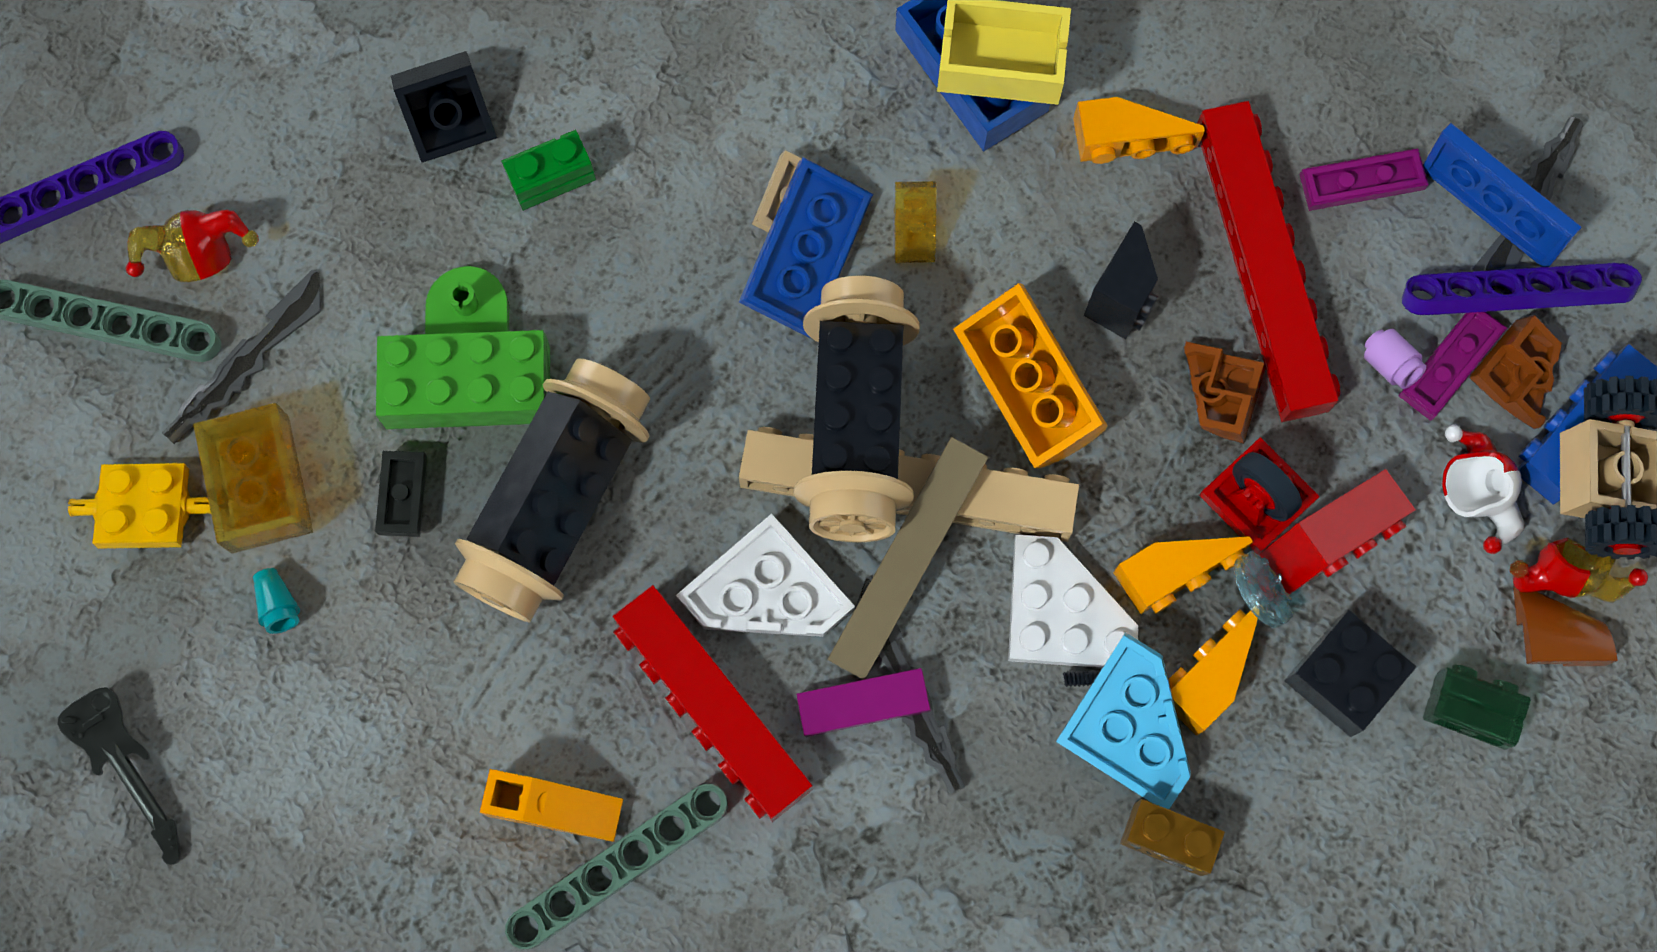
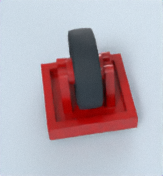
(1259, 495)

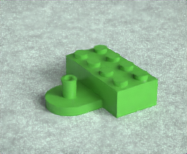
(465, 363)

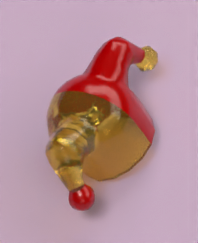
(189, 243)
(1574, 573)

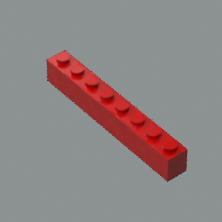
(1267, 262)

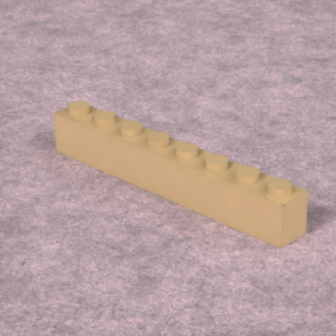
(996, 501)

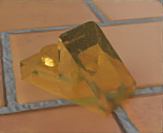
(915, 222)

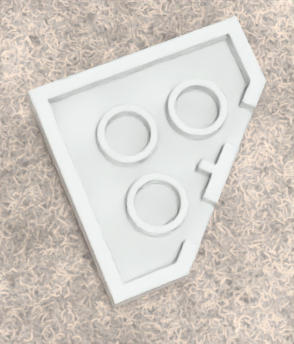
(766, 588)
(1060, 608)

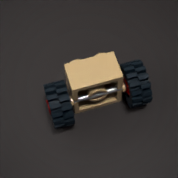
(1612, 468)

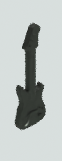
(99, 728)

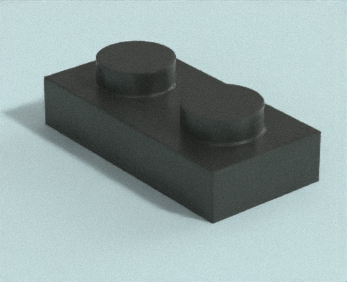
(401, 493)

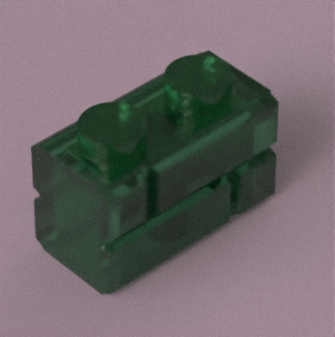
(1477, 707)

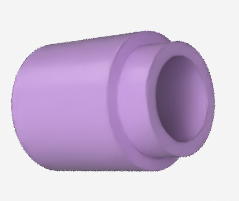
(1394, 358)

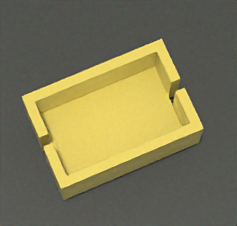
(1004, 50)

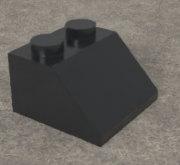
(443, 106)
(1125, 289)

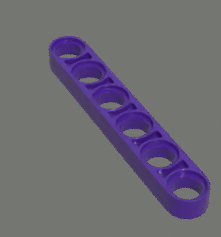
(108, 184)
(1523, 294)

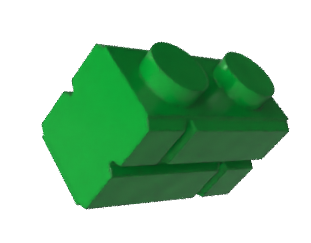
(549, 170)

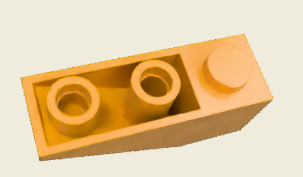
(1124, 128)
(1168, 567)
(1214, 680)
(551, 805)

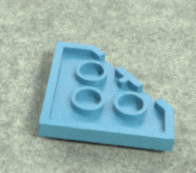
(1132, 725)

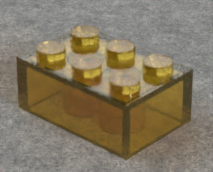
(253, 478)

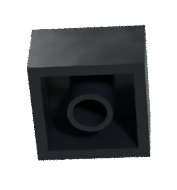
(1350, 674)

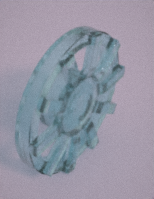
(1262, 590)

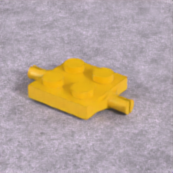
(140, 506)

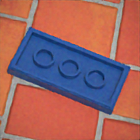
(1499, 196)
(805, 244)

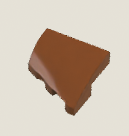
(1520, 369)
(1224, 390)
(1561, 634)

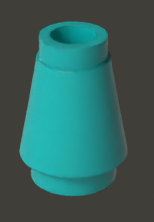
(274, 602)

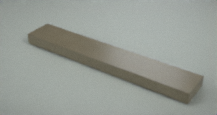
(907, 558)

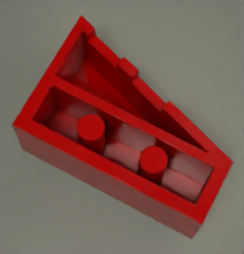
(1338, 530)

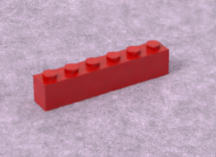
(712, 703)

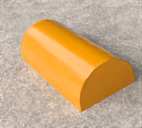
(1030, 378)

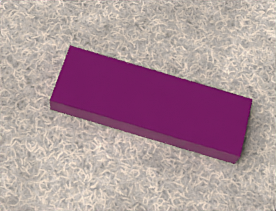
(1363, 179)
(1453, 362)
(863, 702)

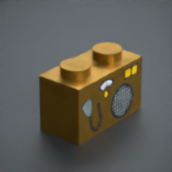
(1172, 838)

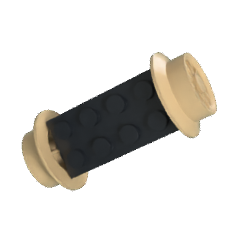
(857, 409)
(551, 488)

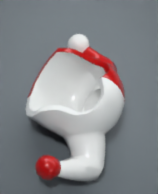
(1483, 486)

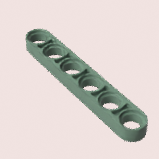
(103, 317)
(622, 873)

